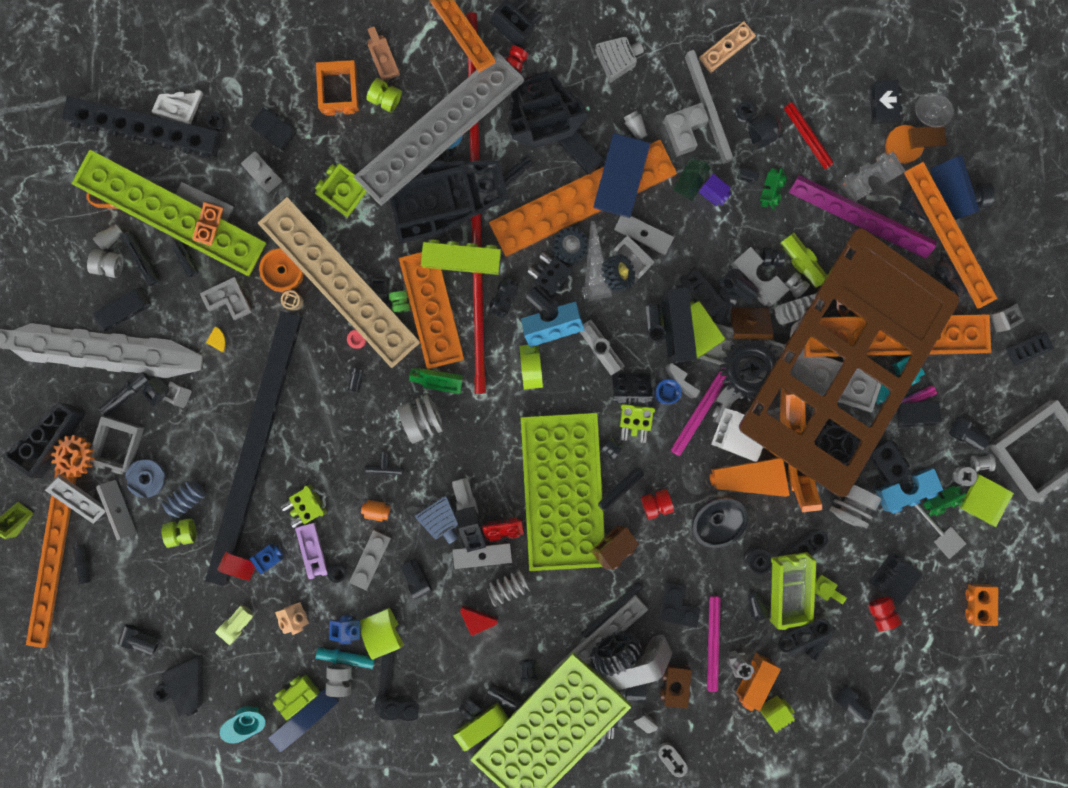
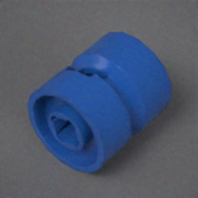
(667, 391)

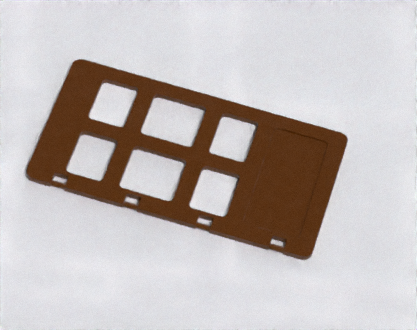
(891, 299)

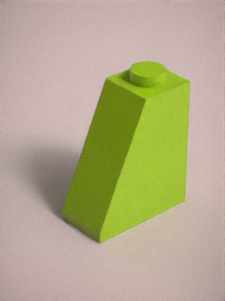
(705, 331)

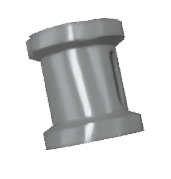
(983, 462)

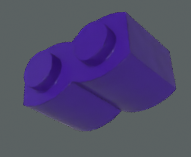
(715, 190)

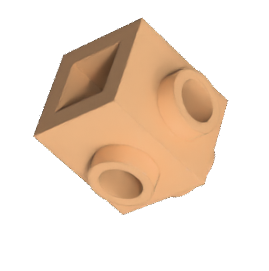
(292, 618)

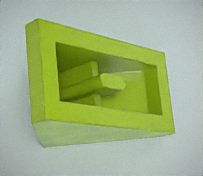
(14, 520)

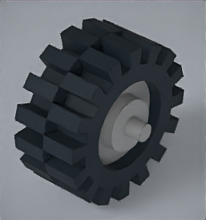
(570, 245)

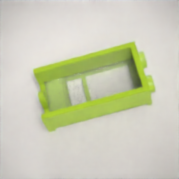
(793, 590)

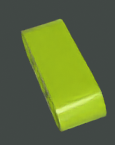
(480, 727)

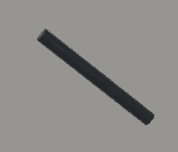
(611, 610)

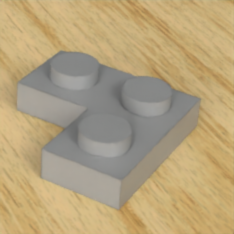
(229, 294)

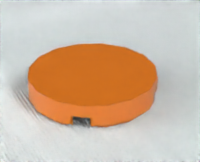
(899, 143)

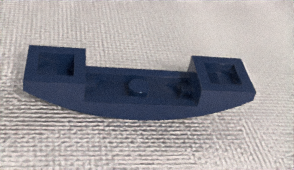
(302, 720)

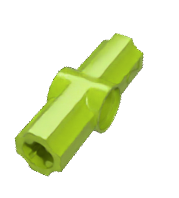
(804, 260)

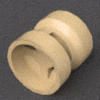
(295, 301)

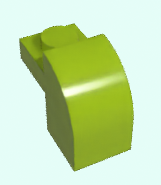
(531, 367)

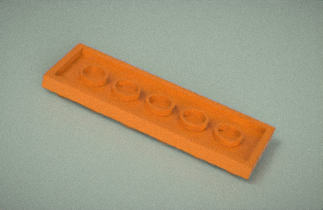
(431, 312)

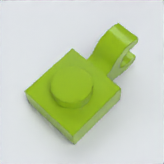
(826, 589)

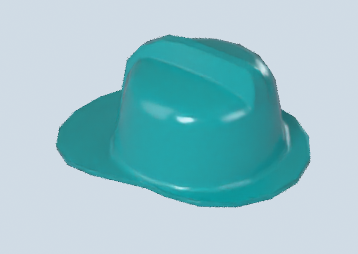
(243, 725)

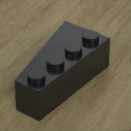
(34, 450)

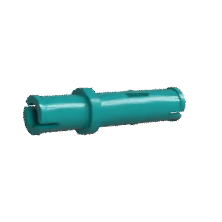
(337, 656)

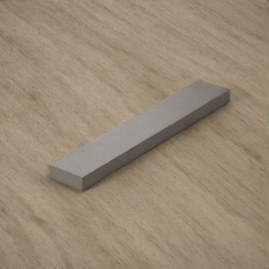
(706, 99)
(618, 621)

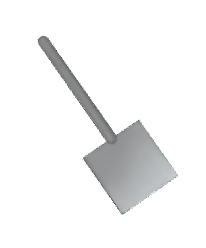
(948, 541)

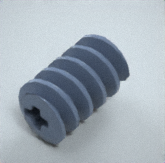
(184, 499)

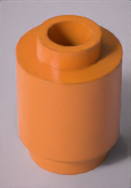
(375, 510)

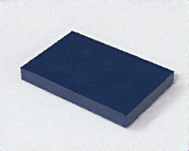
(955, 187)

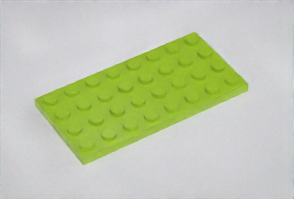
(562, 490)
(552, 728)

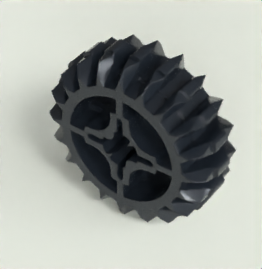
(846, 454)
(616, 653)

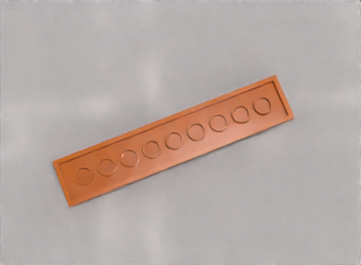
(569, 205)
(960, 336)

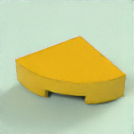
(217, 339)

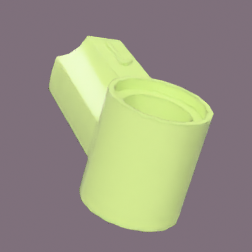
(232, 628)

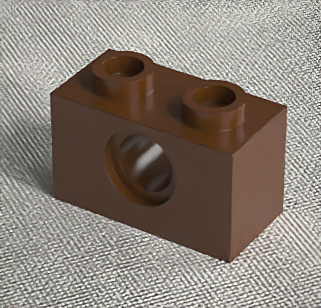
(680, 697)

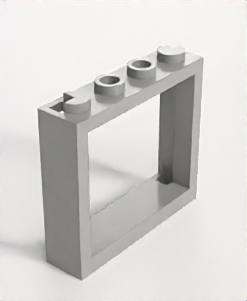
(998, 447)

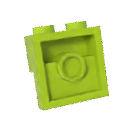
(340, 189)

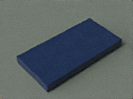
(621, 175)

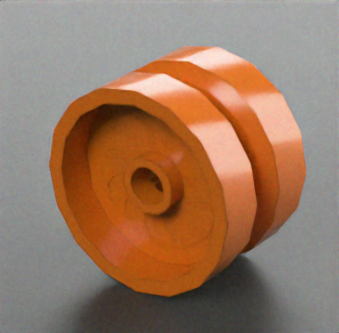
(272, 278)

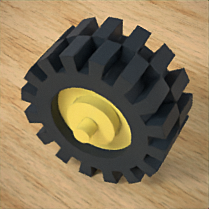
(618, 272)

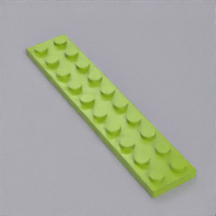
(165, 211)

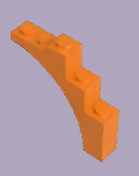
(794, 417)

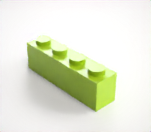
(461, 258)

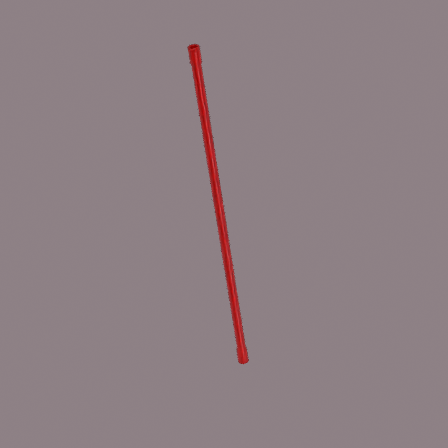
(480, 378)

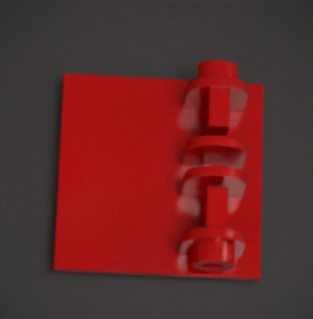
(496, 531)

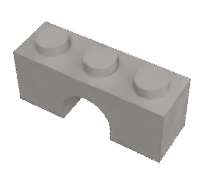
(769, 291)

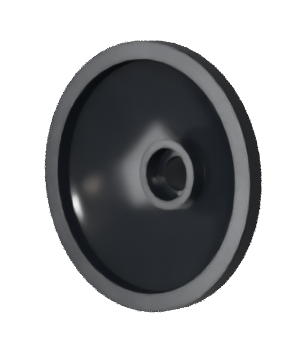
(719, 522)

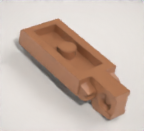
(382, 55)

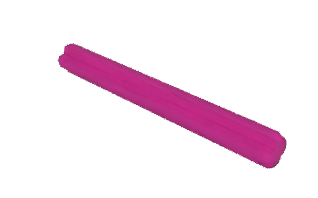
(698, 415)
(713, 643)

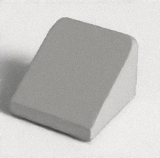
(177, 395)
(645, 722)

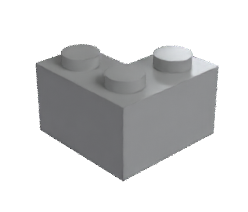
(681, 127)

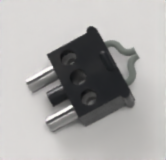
(556, 281)

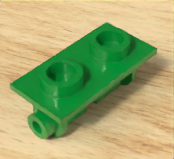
(776, 182)
(951, 498)

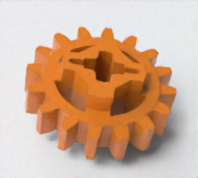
(72, 456)

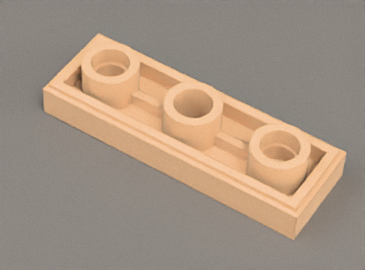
(719, 53)

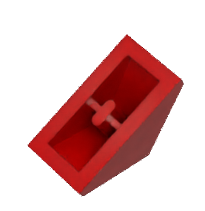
(476, 620)

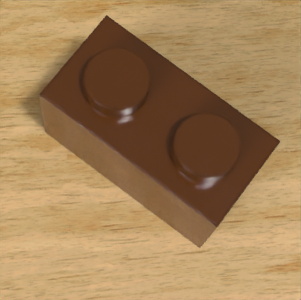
(615, 548)

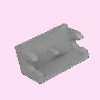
(638, 257)

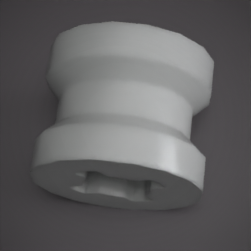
(960, 475)

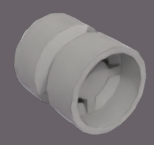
(102, 263)
(338, 680)

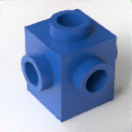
(344, 629)

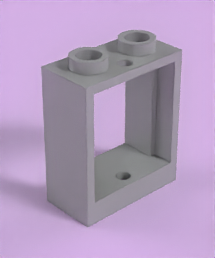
(100, 438)

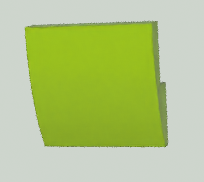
(986, 500)
(380, 633)

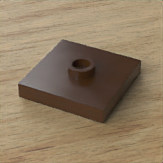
(751, 323)

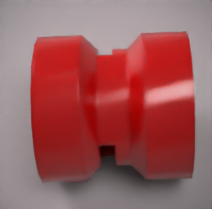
(516, 58)

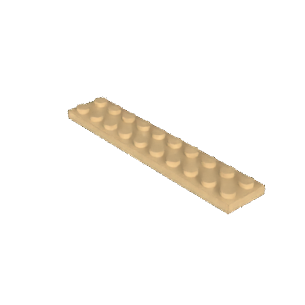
(338, 282)

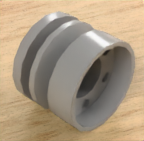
(419, 419)
(855, 505)

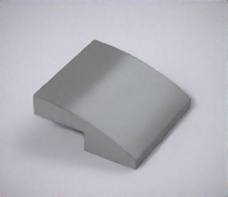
(679, 375)

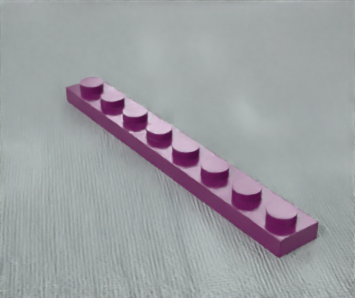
(862, 217)

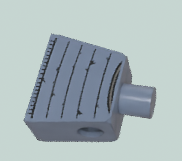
(440, 519)

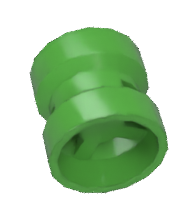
(399, 302)

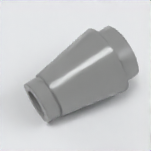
(635, 125)
(107, 237)

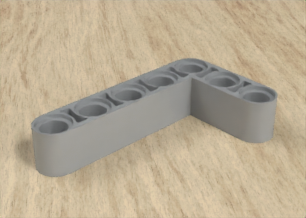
(649, 666)

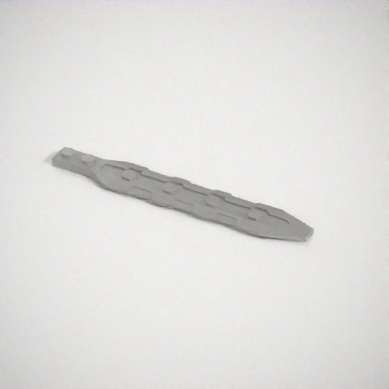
(100, 350)

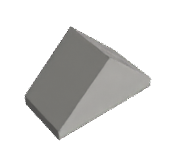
(1007, 318)

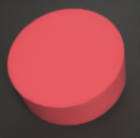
(355, 340)

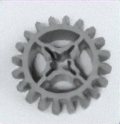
(795, 309)

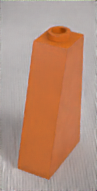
(757, 477)

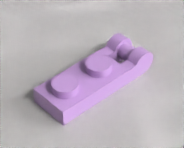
(311, 550)

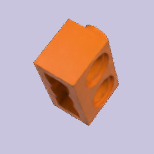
(988, 604)

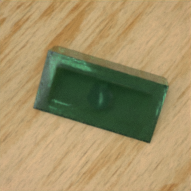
(691, 178)

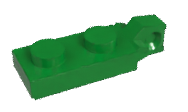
(437, 380)

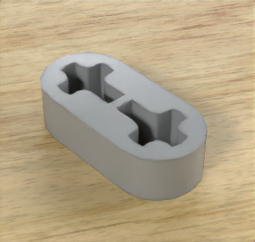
(669, 761)

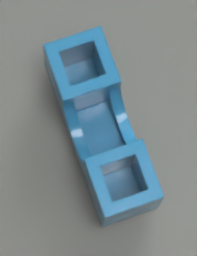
(566, 323)
(924, 485)

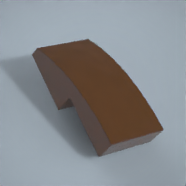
(927, 137)

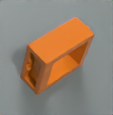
(337, 68)
(755, 690)

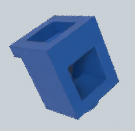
(260, 562)

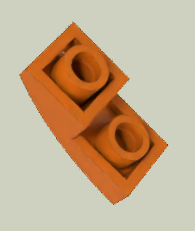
(208, 223)

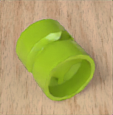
(382, 94)
(175, 533)

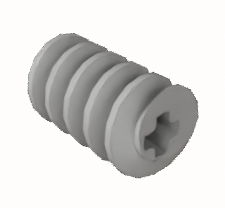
(507, 588)

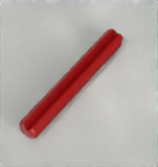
(808, 135)

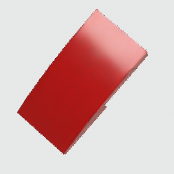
(236, 566)

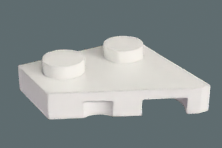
(178, 106)

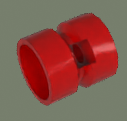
(657, 504)
(885, 616)

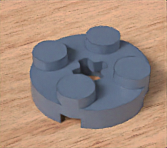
(135, 481)

